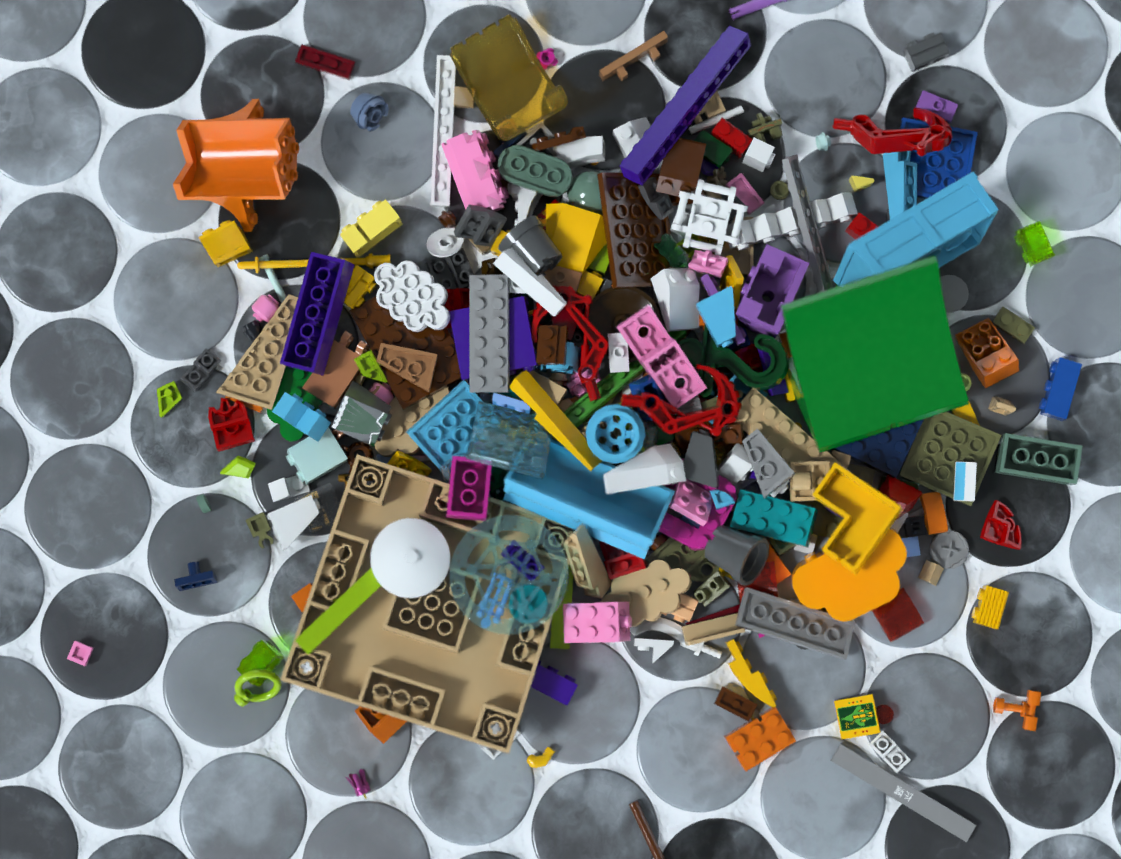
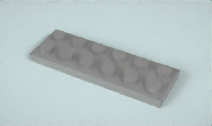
(489, 333)
(794, 623)

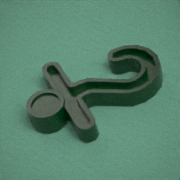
(711, 356)

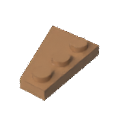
(409, 363)

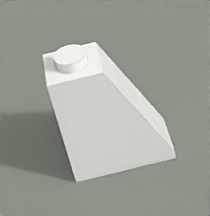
(292, 520)

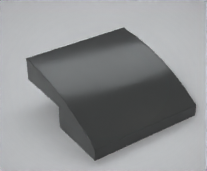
(480, 225)

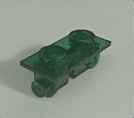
(676, 256)

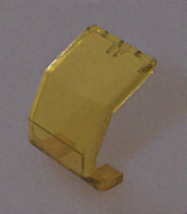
(507, 79)

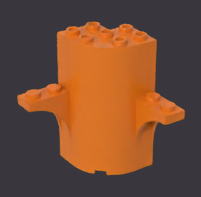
(237, 161)

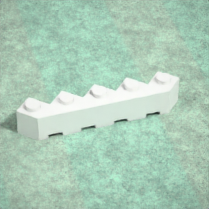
(785, 222)

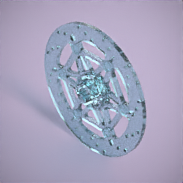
(483, 532)

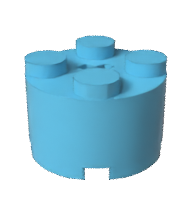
(572, 361)

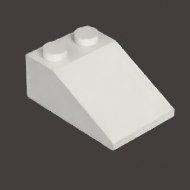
(677, 298)

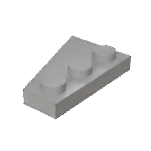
(767, 464)

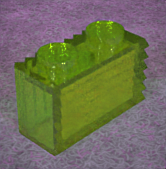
(1034, 244)

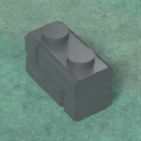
(926, 51)

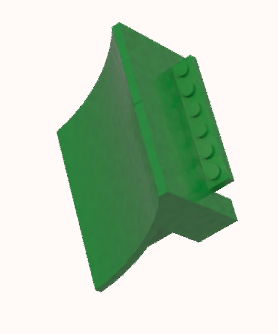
(873, 355)

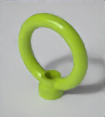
(244, 696)

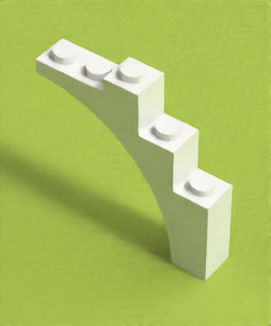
(575, 154)

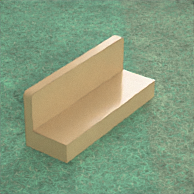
(711, 629)

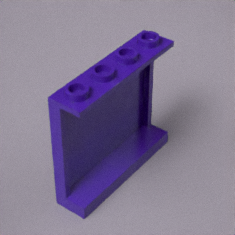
(521, 343)

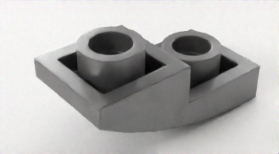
(200, 370)

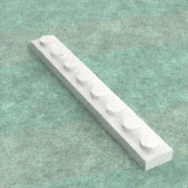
(442, 130)

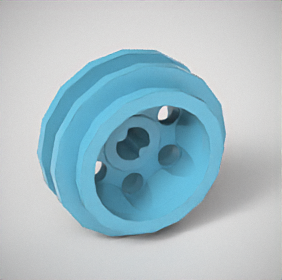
(604, 450)

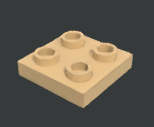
(806, 479)

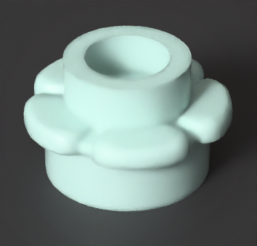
(823, 141)

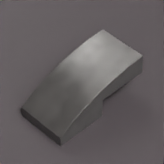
(658, 202)

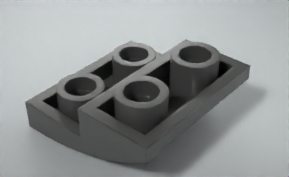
(451, 271)

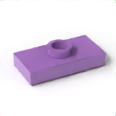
(937, 105)

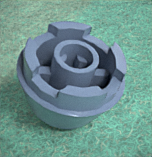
(368, 111)

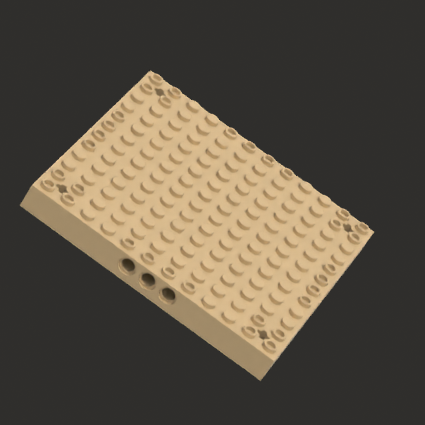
(419, 653)

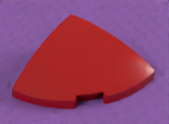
(1001, 528)

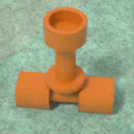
(1026, 709)

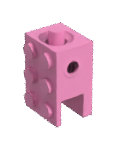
(596, 622)

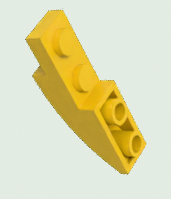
(753, 682)

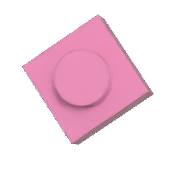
(80, 653)

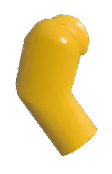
(540, 761)

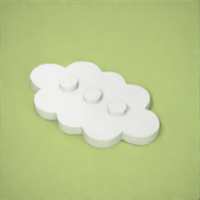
(412, 296)

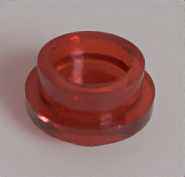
(885, 714)

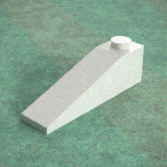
(651, 468)

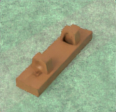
(619, 65)

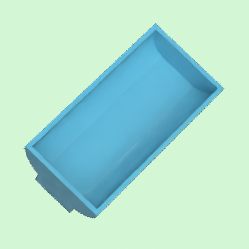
(578, 496)

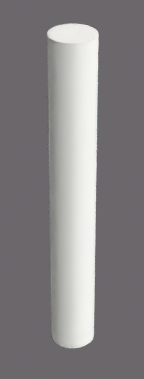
(713, 121)

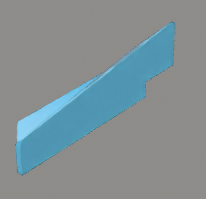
(900, 182)

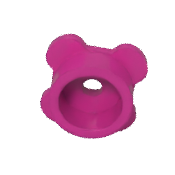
(547, 53)

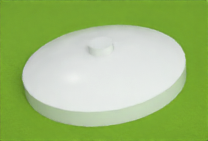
(410, 558)

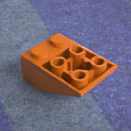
(987, 353)

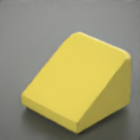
(859, 183)

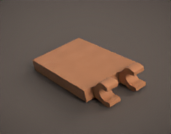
(338, 373)

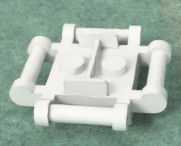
(709, 217)

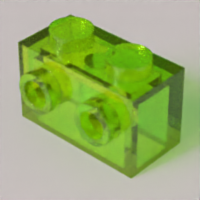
(262, 656)

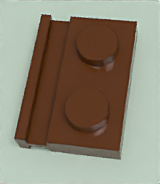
(552, 345)

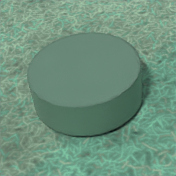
(203, 503)

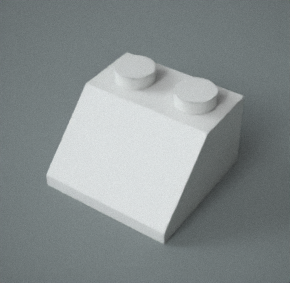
(630, 134)

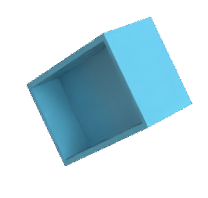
(937, 227)

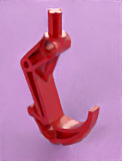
(898, 140)
(589, 359)
(661, 410)

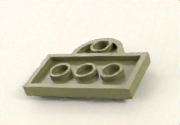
(682, 557)

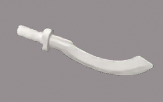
(674, 630)

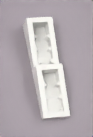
(536, 286)

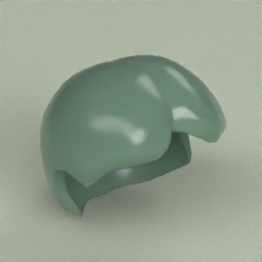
(585, 192)

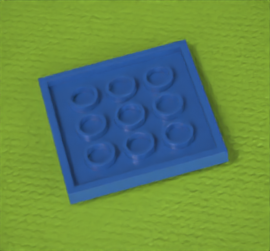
(942, 167)

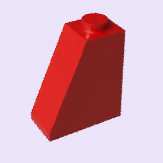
(900, 493)

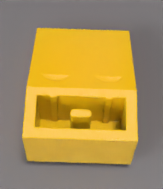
(225, 243)

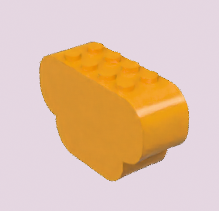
(828, 584)

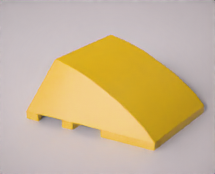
(576, 235)

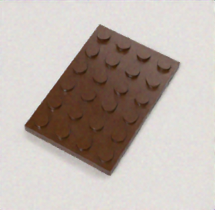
(631, 232)
(379, 327)

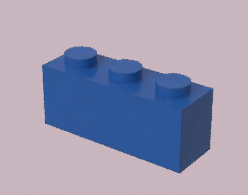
(1060, 388)

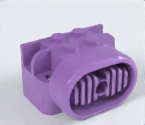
(777, 277)

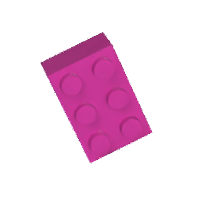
(468, 489)

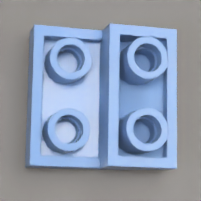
(511, 403)

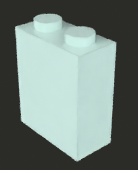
(316, 458)

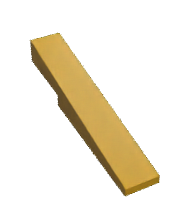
(553, 419)

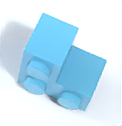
(302, 416)

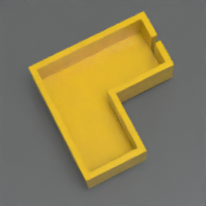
(865, 517)

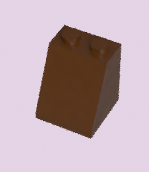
(681, 167)

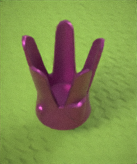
(359, 784)

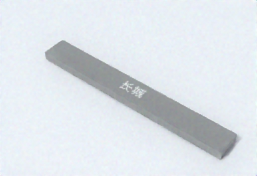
(903, 792)

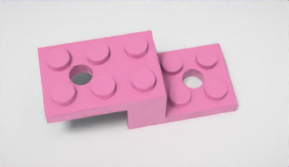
(661, 357)

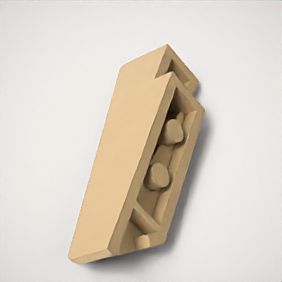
(586, 563)

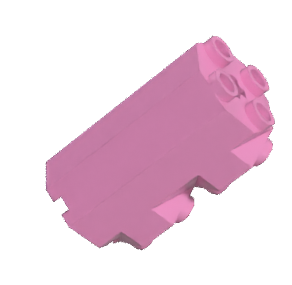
(474, 172)

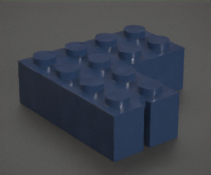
(884, 450)

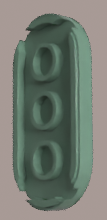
(535, 171)

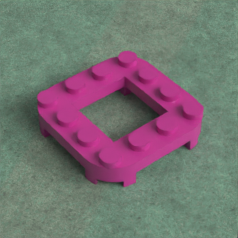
(690, 536)

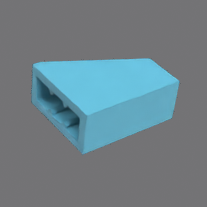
(719, 316)

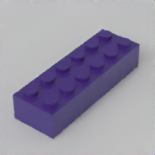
(317, 313)

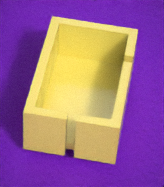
(371, 228)

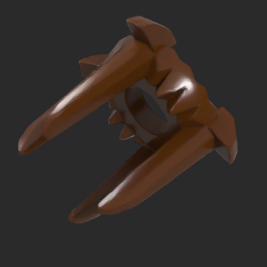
(353, 448)

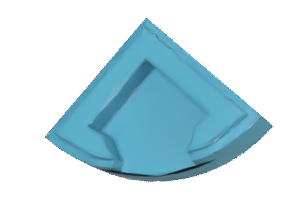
(721, 499)

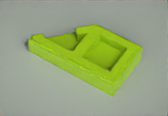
(369, 367)

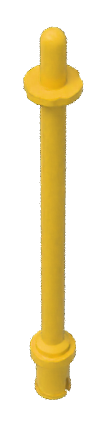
(370, 261)

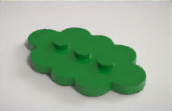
(292, 383)

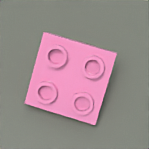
(692, 501)

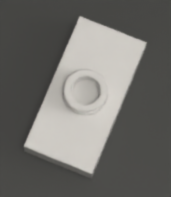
(618, 353)

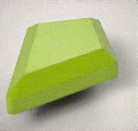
(168, 397)
(239, 467)

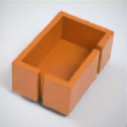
(760, 739)

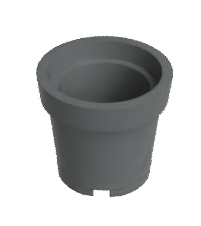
(532, 245)
(737, 554)

